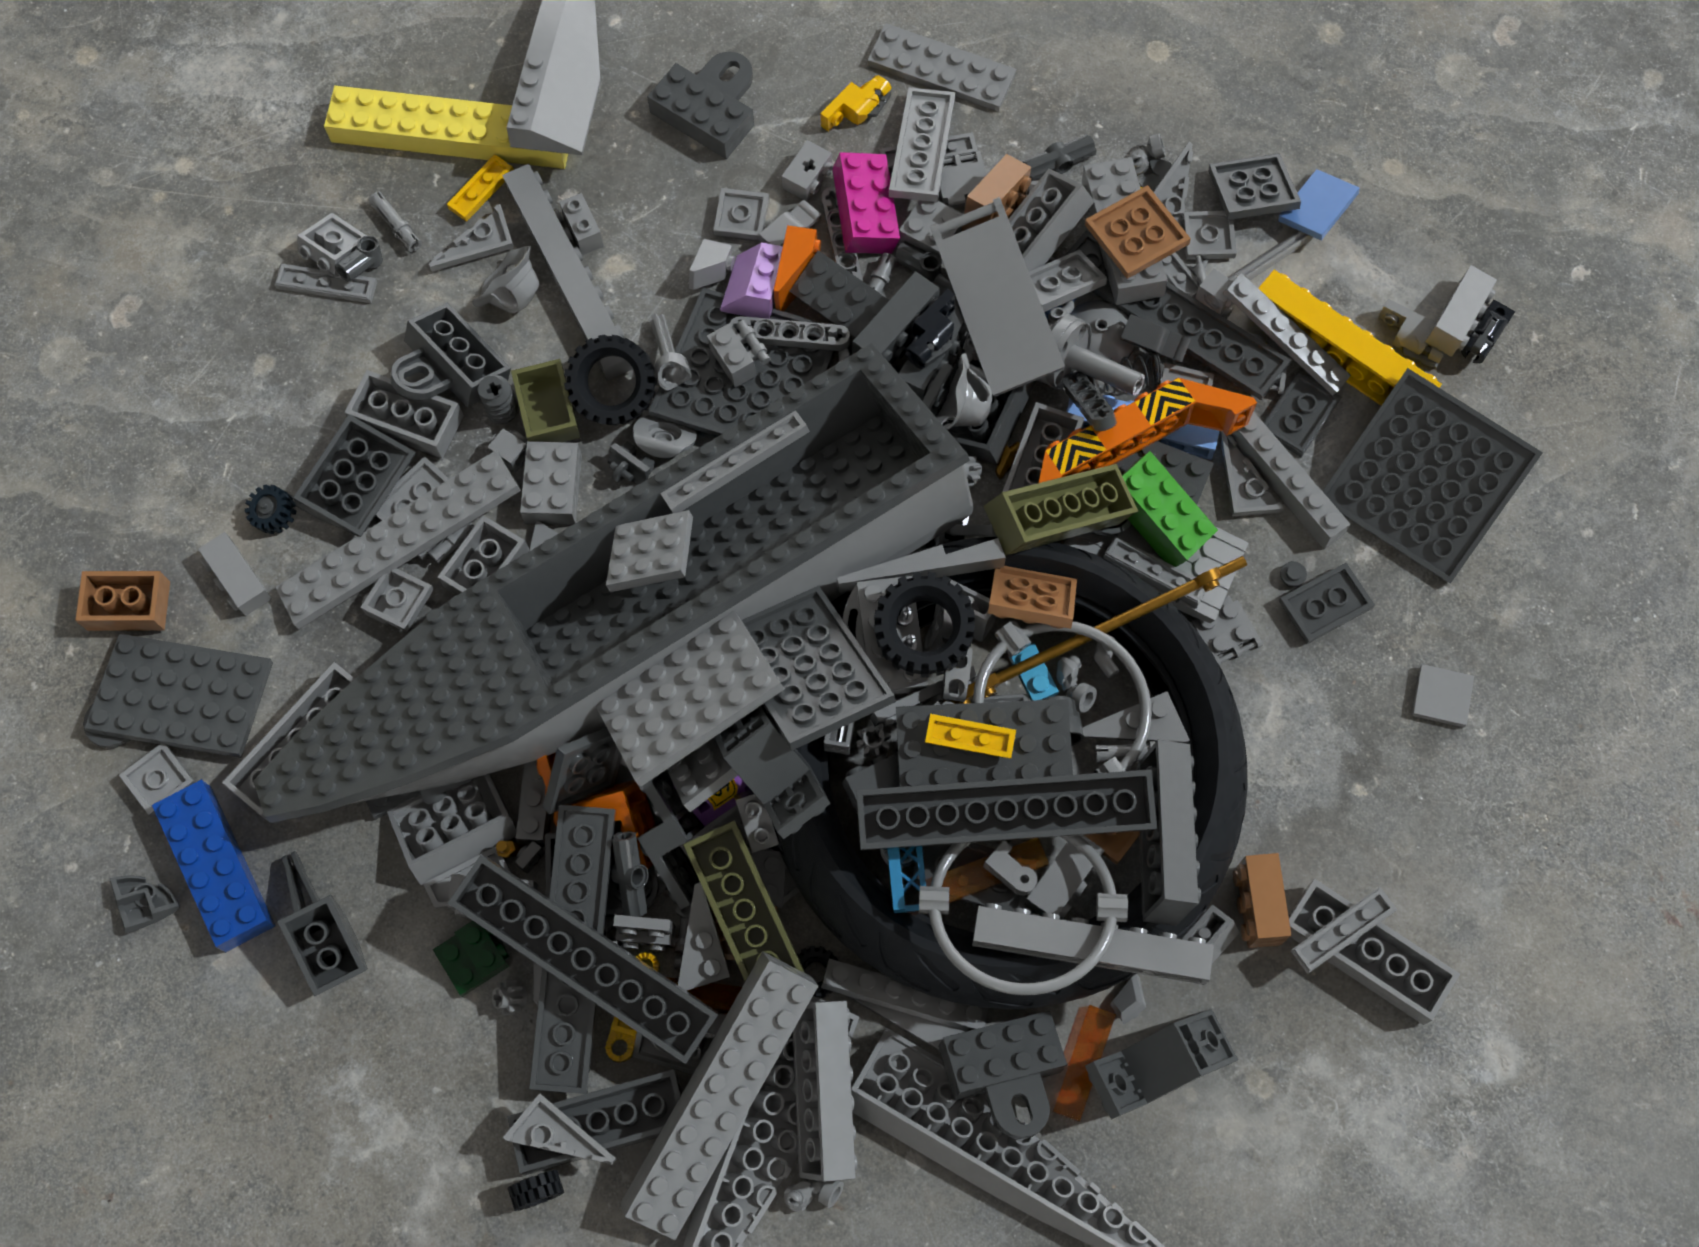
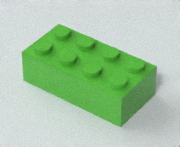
(1165, 512)

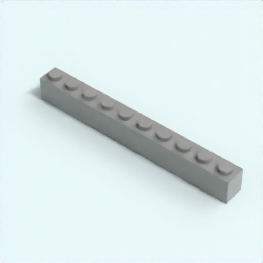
(564, 262)

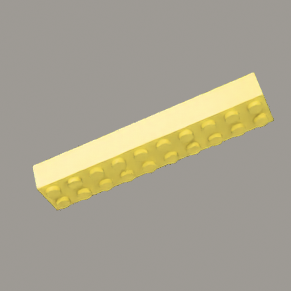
(428, 126)

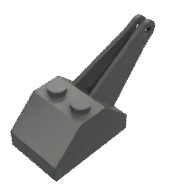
(319, 935)

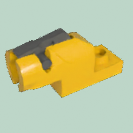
(857, 103)

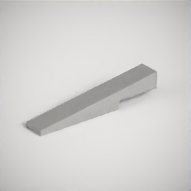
(967, 560)

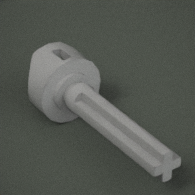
(671, 367)

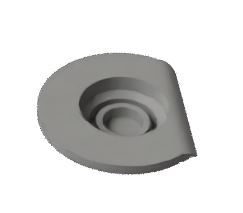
(662, 437)

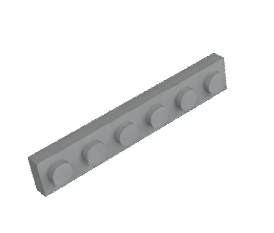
(1286, 334)
(734, 462)
(891, 994)

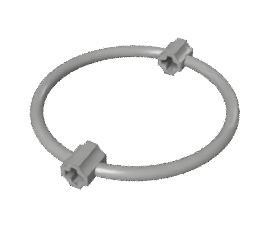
(1015, 639)
(1109, 908)

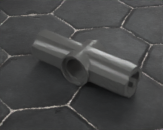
(1061, 156)
(629, 874)

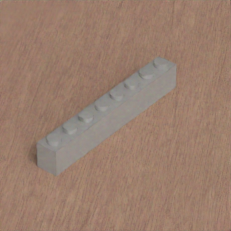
(1074, 940)

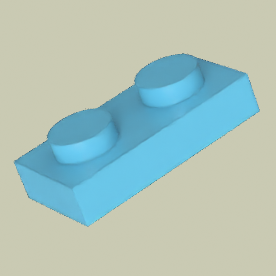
(1038, 680)

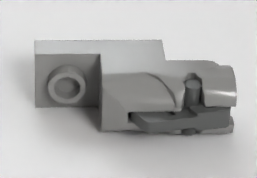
(1412, 333)

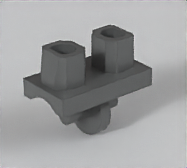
(627, 466)

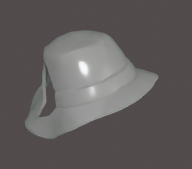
(519, 280)
(967, 399)

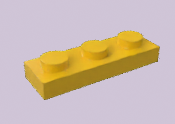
(479, 188)
(970, 736)

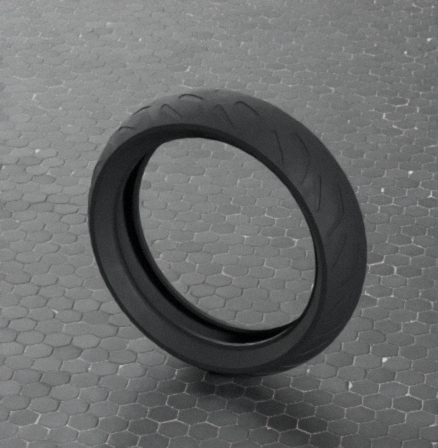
(1172, 661)

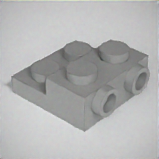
(328, 242)
(396, 599)
(644, 931)

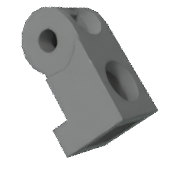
(956, 680)
(1007, 870)

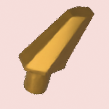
(1007, 459)
(508, 848)

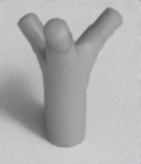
(1199, 270)

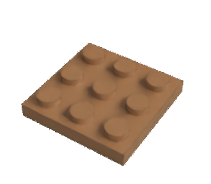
(1137, 231)
(1033, 597)

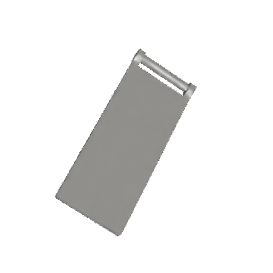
(998, 299)

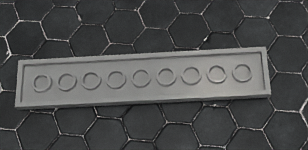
(397, 539)

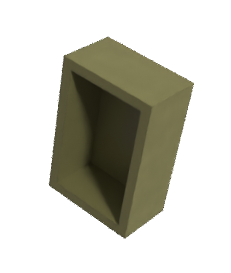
(545, 403)

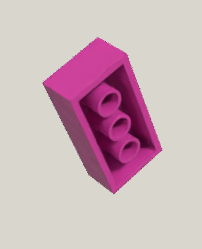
(864, 203)

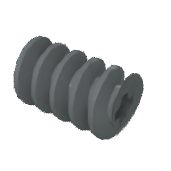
(497, 399)

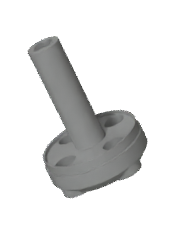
(1073, 342)

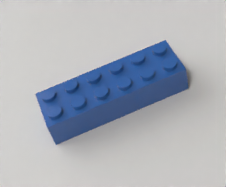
(213, 866)

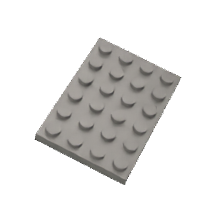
(688, 698)

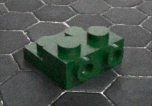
(471, 957)

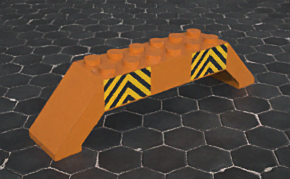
(1144, 423)

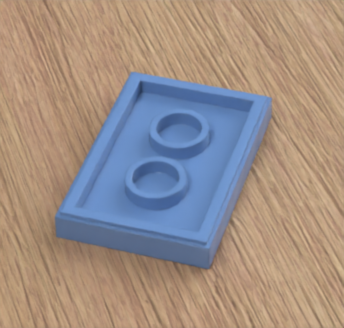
(1322, 204)

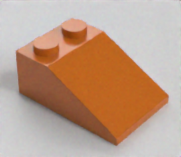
(797, 252)

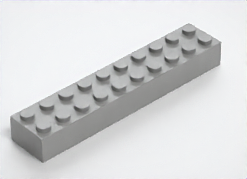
(718, 1096)

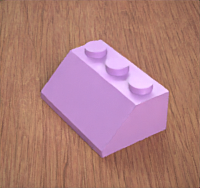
(753, 282)

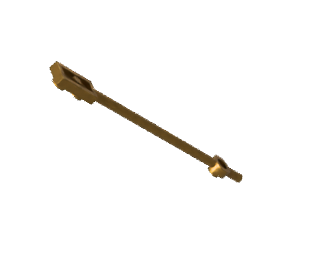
(1206, 581)

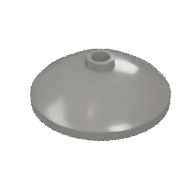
(1105, 341)

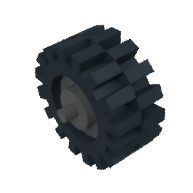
(270, 509)

